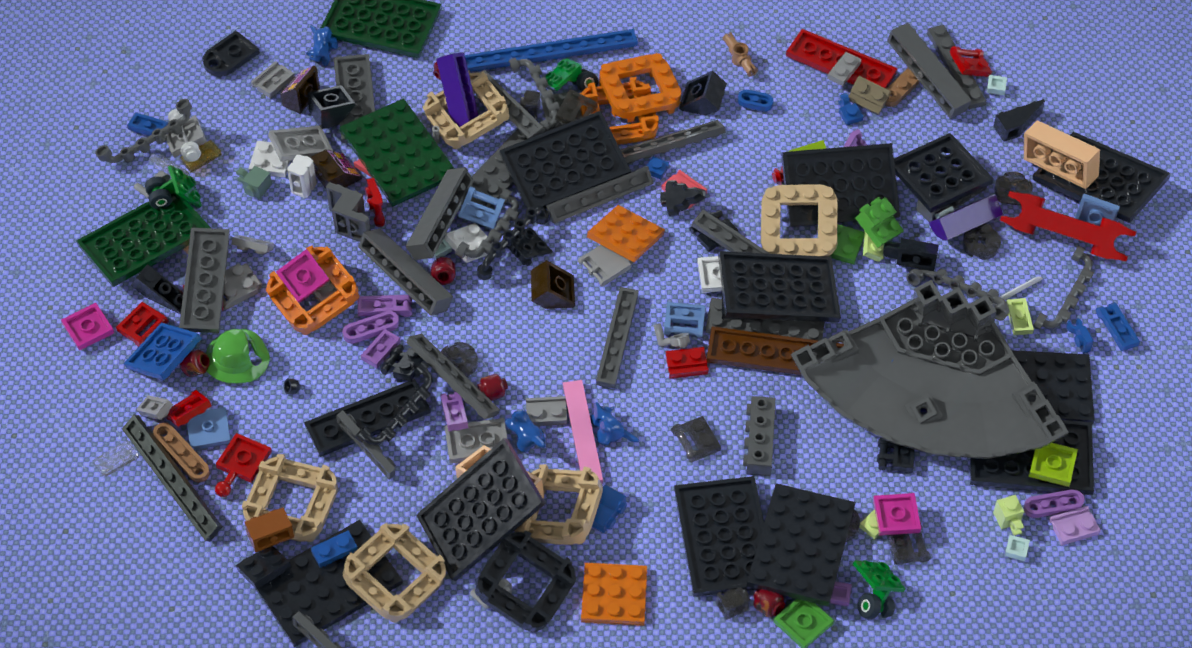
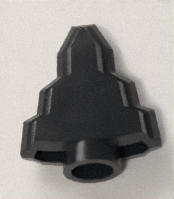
(679, 197)

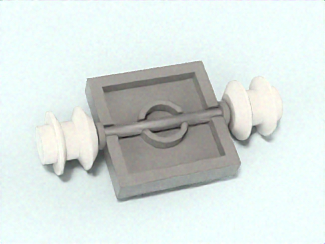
(187, 141)

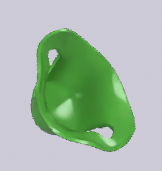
(231, 357)

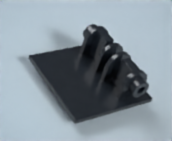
(528, 246)

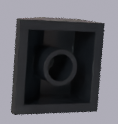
(703, 94)
(330, 106)

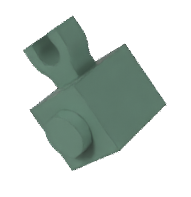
(254, 182)

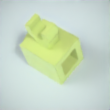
(1009, 514)

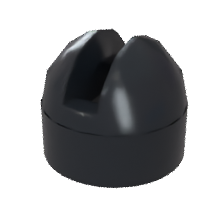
(291, 386)

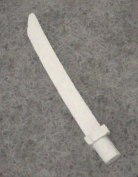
(1007, 295)

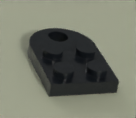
(229, 54)

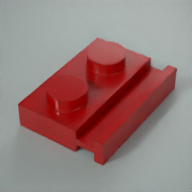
(686, 362)

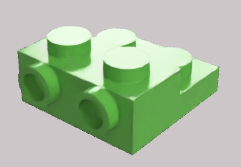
(879, 221)

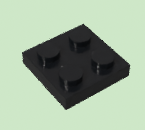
(263, 566)

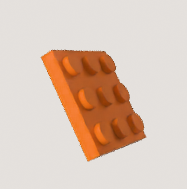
(625, 233)
(614, 594)

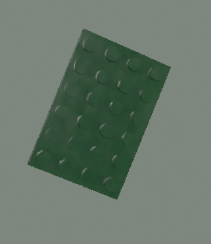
(384, 24)
(397, 151)
(140, 239)

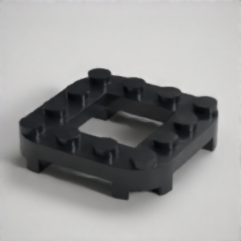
(542, 558)

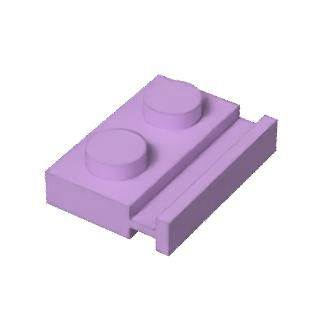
(1074, 525)

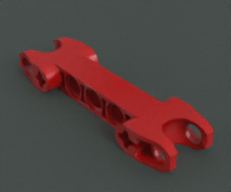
(1100, 236)

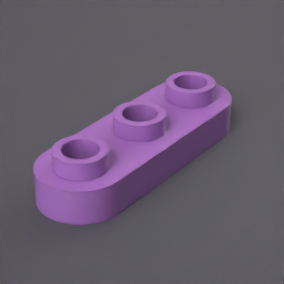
(376, 323)
(1059, 499)

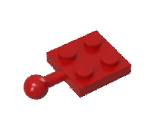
(240, 460)

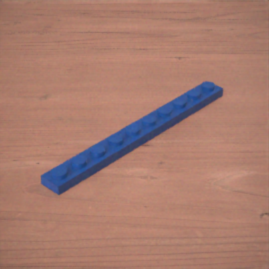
(552, 50)

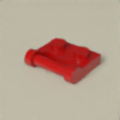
(970, 66)
(375, 202)
(138, 320)
(188, 408)

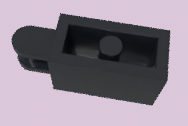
(912, 253)

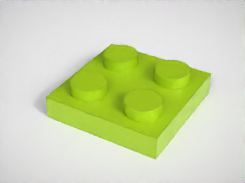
(1054, 464)

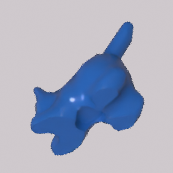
(322, 44)
(609, 427)
(527, 432)

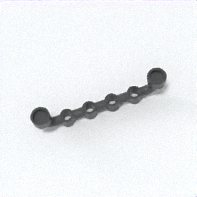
(541, 84)
(175, 126)
(494, 235)
(915, 277)
(1071, 300)

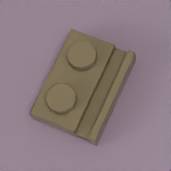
(869, 95)

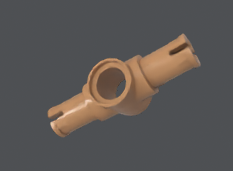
(740, 54)

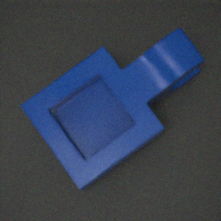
(849, 112)
(1083, 338)

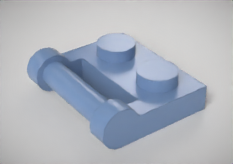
(478, 213)
(684, 314)

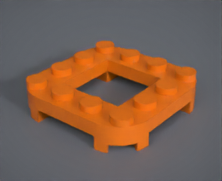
(630, 108)
(630, 133)
(326, 310)

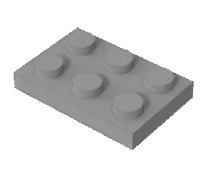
(298, 141)
(479, 433)

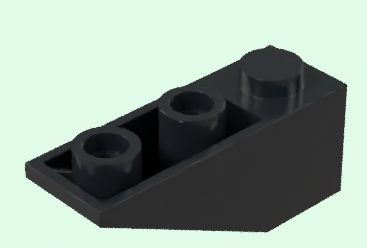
(1015, 121)
(158, 289)

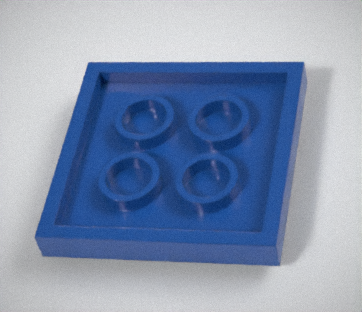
(162, 351)

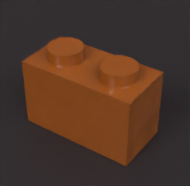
(269, 529)

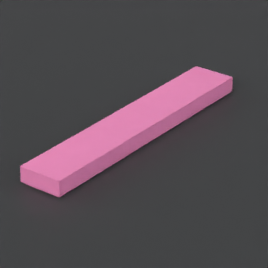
(581, 427)

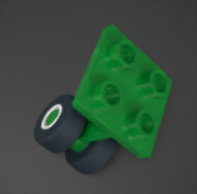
(570, 71)
(181, 184)
(883, 582)

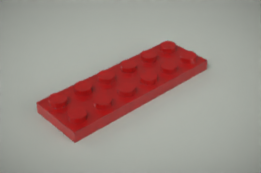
(824, 55)

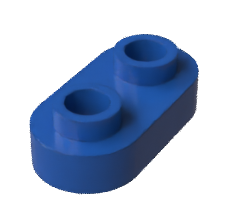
(755, 100)

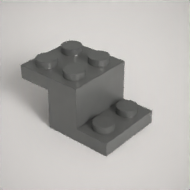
(347, 211)

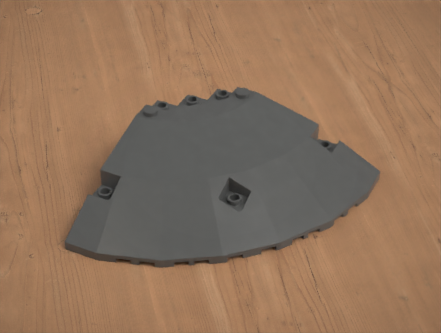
(945, 361)

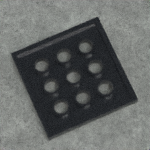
(928, 170)

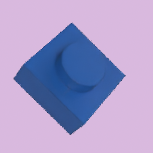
(658, 167)

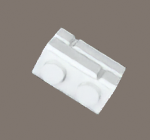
(302, 176)

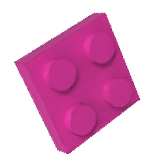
(302, 276)
(87, 326)
(897, 514)

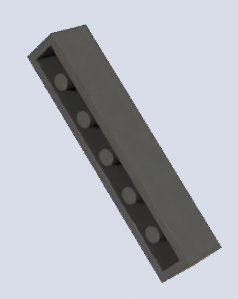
(929, 70)
(439, 213)
(405, 271)

